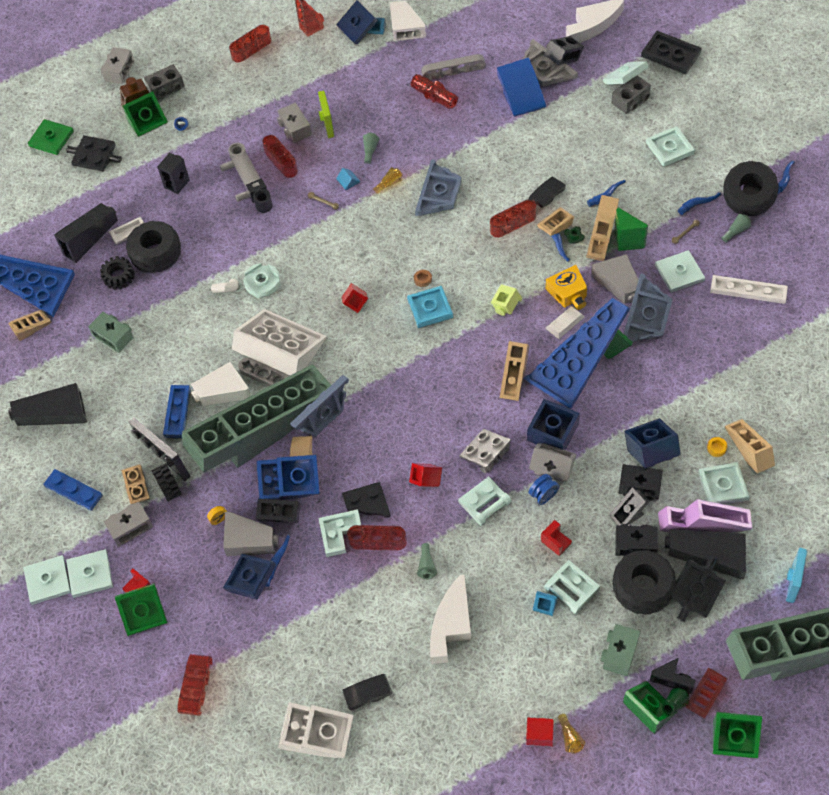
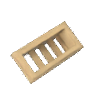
(559, 219)
(25, 332)

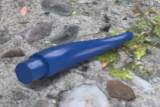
(786, 177)
(596, 199)
(696, 201)
(558, 241)
(277, 557)

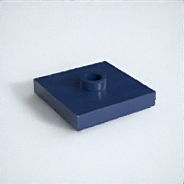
(356, 22)
(249, 576)

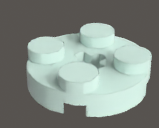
(265, 288)

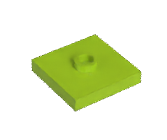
(325, 114)

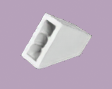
(406, 22)
(220, 387)

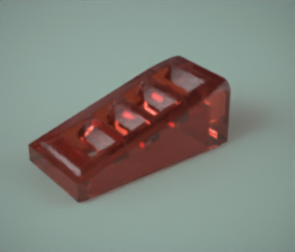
(717, 678)

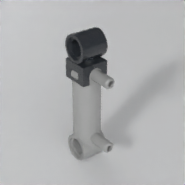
(255, 186)

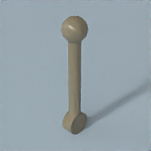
(311, 195)
(675, 240)

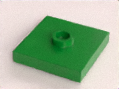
(50, 137)
(141, 609)

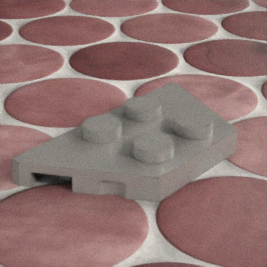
(545, 69)

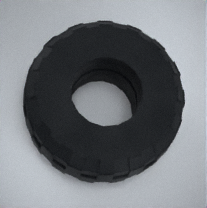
(750, 204)
(156, 258)
(638, 599)

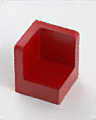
(354, 297)
(425, 475)
(555, 539)
(136, 582)
(539, 731)

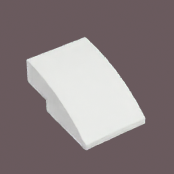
(315, 731)

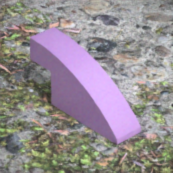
(705, 517)

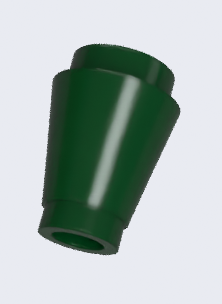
(676, 700)

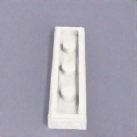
(749, 289)

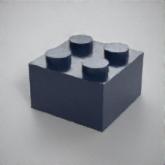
(553, 425)
(652, 443)

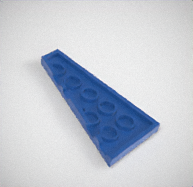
(35, 282)
(574, 361)

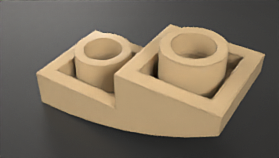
(301, 446)
(135, 484)

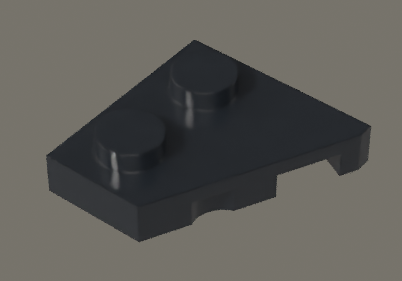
(367, 500)

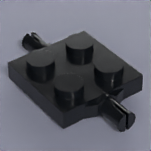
(93, 153)
(697, 588)

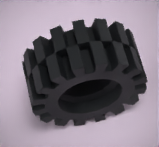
(117, 281)
(166, 482)

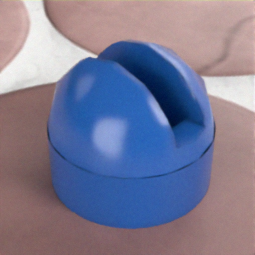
(181, 127)

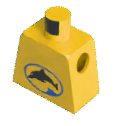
(568, 287)

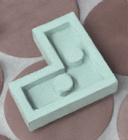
(333, 529)

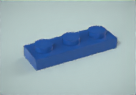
(176, 411)
(73, 489)

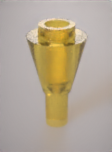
(392, 177)
(572, 740)

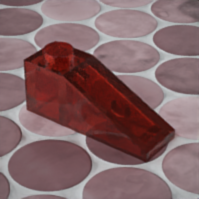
(308, 18)

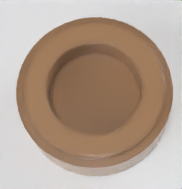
(422, 278)

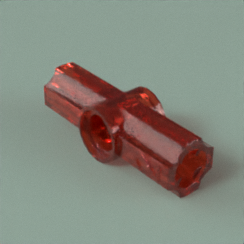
(434, 91)

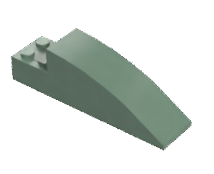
(254, 422)
(782, 646)

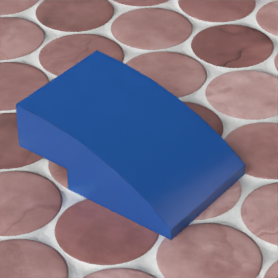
(521, 87)
(288, 477)

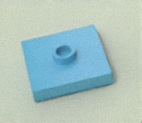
(430, 306)
(795, 575)

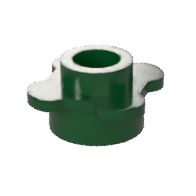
(573, 239)

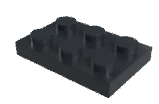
(671, 52)

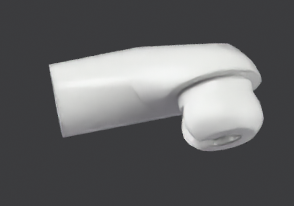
(230, 286)

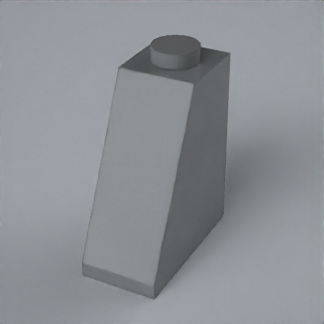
(617, 277)
(247, 536)

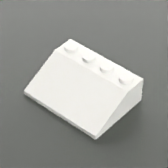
(277, 342)

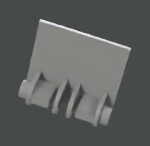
(486, 449)

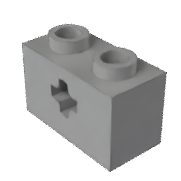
(117, 65)
(294, 122)
(561, 459)
(123, 532)

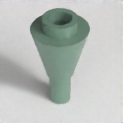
(370, 142)
(739, 225)
(426, 567)

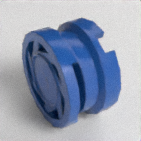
(544, 489)

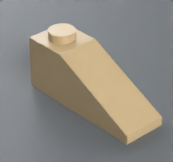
(514, 370)
(752, 446)

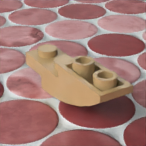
(602, 228)

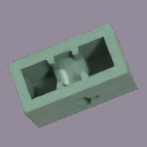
(111, 332)
(620, 661)

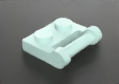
(480, 496)
(575, 581)

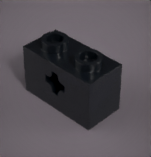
(173, 173)
(649, 478)
(278, 510)
(625, 539)

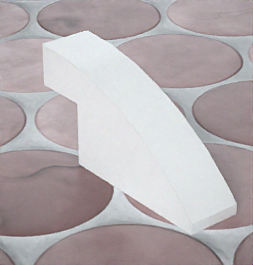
(594, 19)
(450, 621)

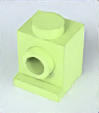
(506, 300)

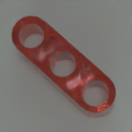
(250, 43)
(280, 156)
(513, 218)
(368, 532)
(193, 686)

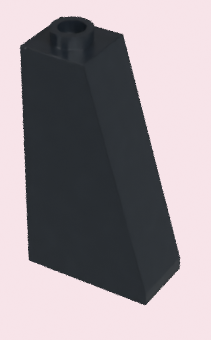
(85, 231)
(51, 407)
(699, 545)

